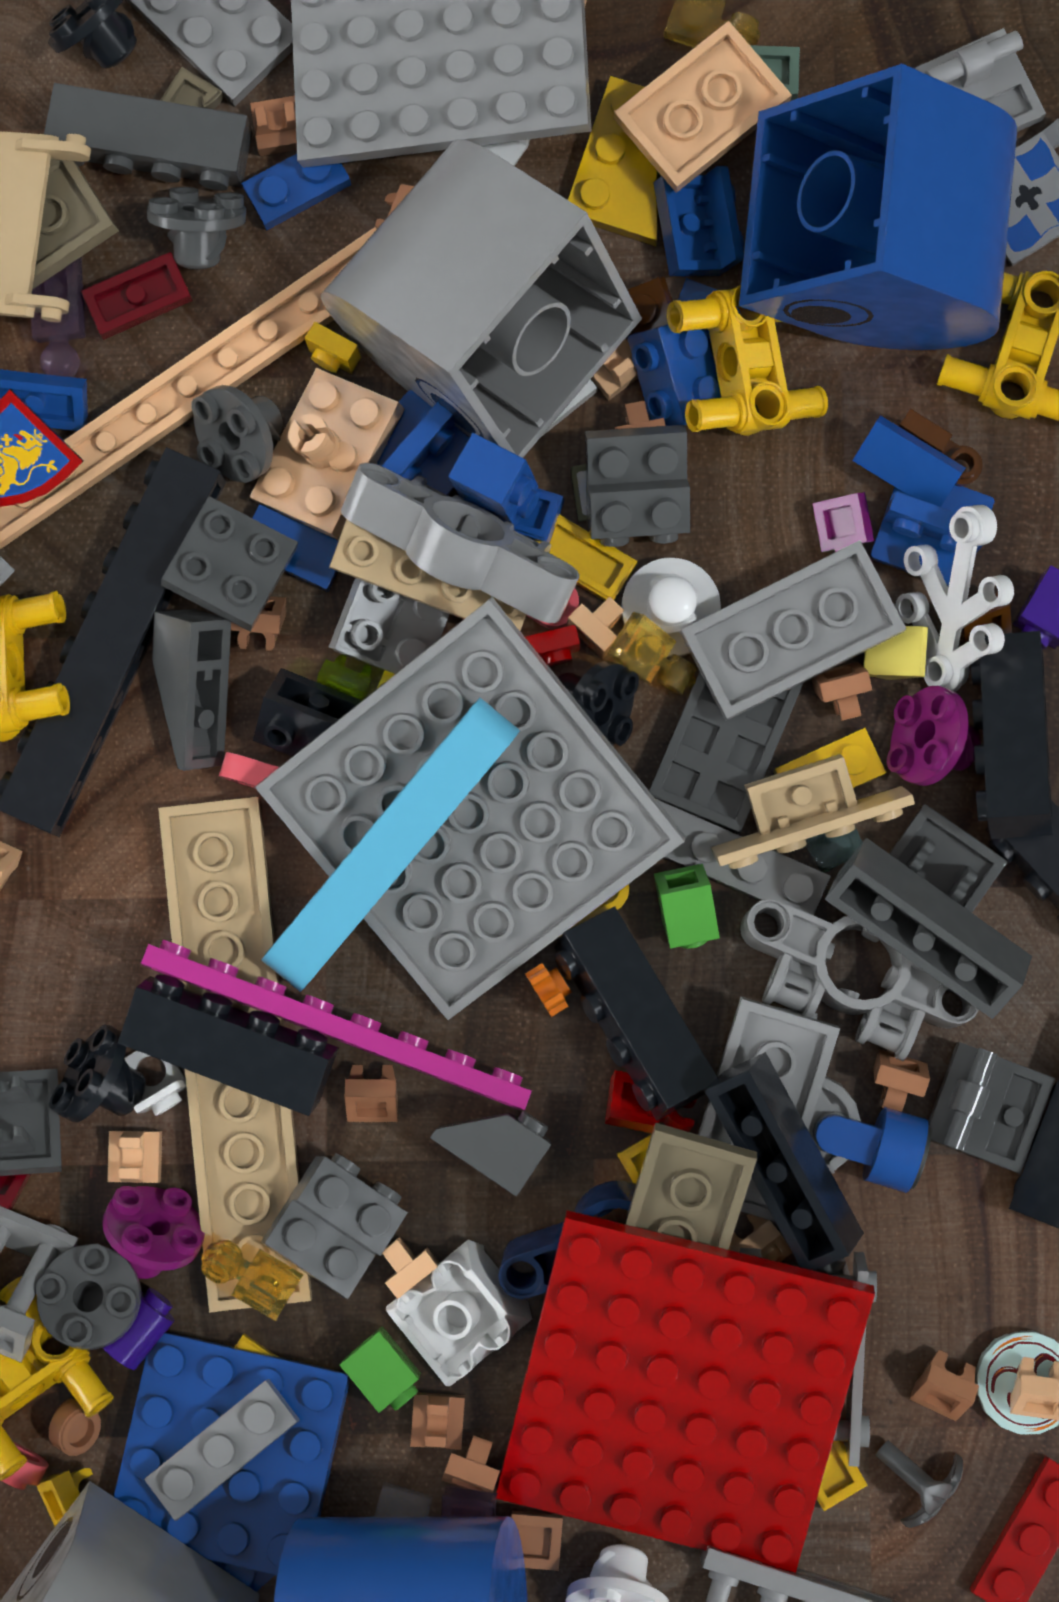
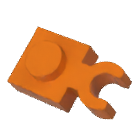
(550, 988)

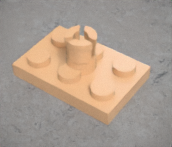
(701, 106)
(321, 450)

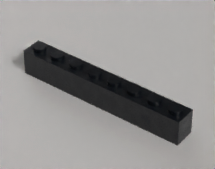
(109, 646)

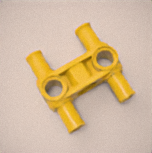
(1021, 356)
(746, 368)
(16, 704)
(38, 1372)

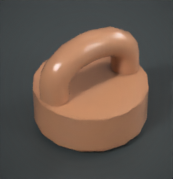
(72, 1430)

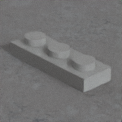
(222, 1449)

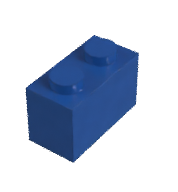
(495, 480)

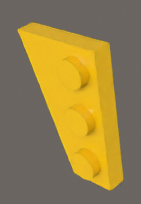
(614, 175)

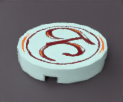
(998, 1372)

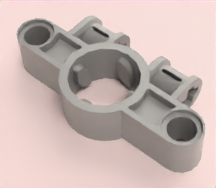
(460, 542)
(803, 980)

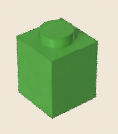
(686, 906)
(382, 1371)

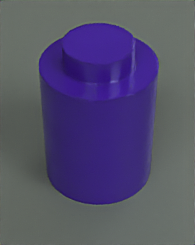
(145, 1332)

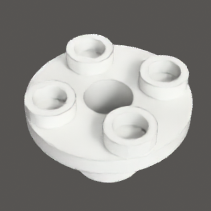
(671, 596)
(616, 1577)

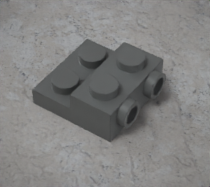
(637, 484)
(335, 1224)

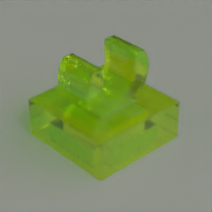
(344, 679)

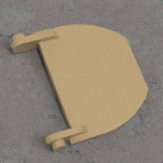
(23, 188)

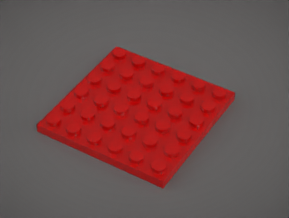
(683, 1390)

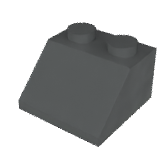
(498, 1146)

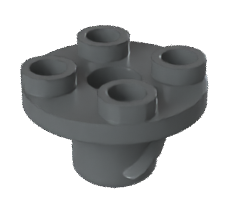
(197, 223)
(236, 432)
(88, 1297)

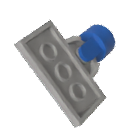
(801, 1053)

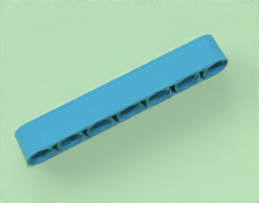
(391, 844)

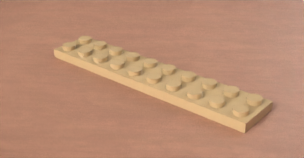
(225, 913)

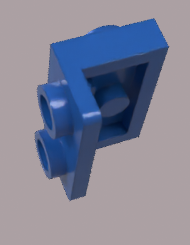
(700, 225)
(673, 371)

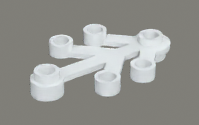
(945, 662)

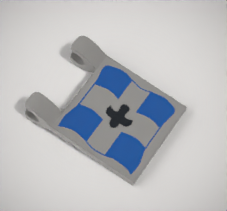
(1034, 195)

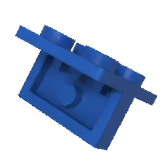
(424, 443)
(917, 522)

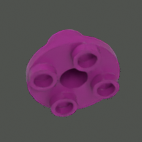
(931, 736)
(153, 1228)

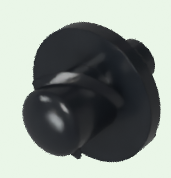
(101, 30)
(606, 697)
(97, 1078)

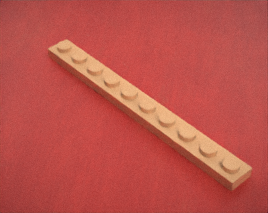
(168, 398)

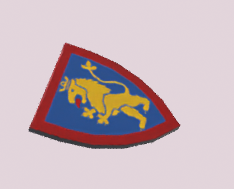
(30, 453)

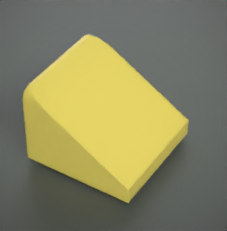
(899, 656)

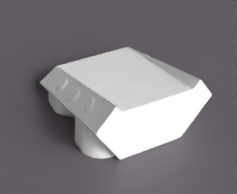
(459, 1313)

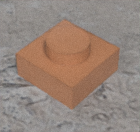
(540, 1538)

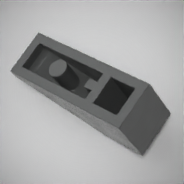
(192, 680)

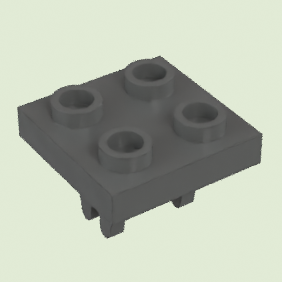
(229, 563)
(948, 857)
(28, 1124)

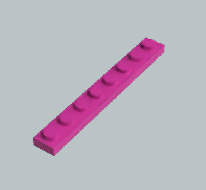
(316, 1015)

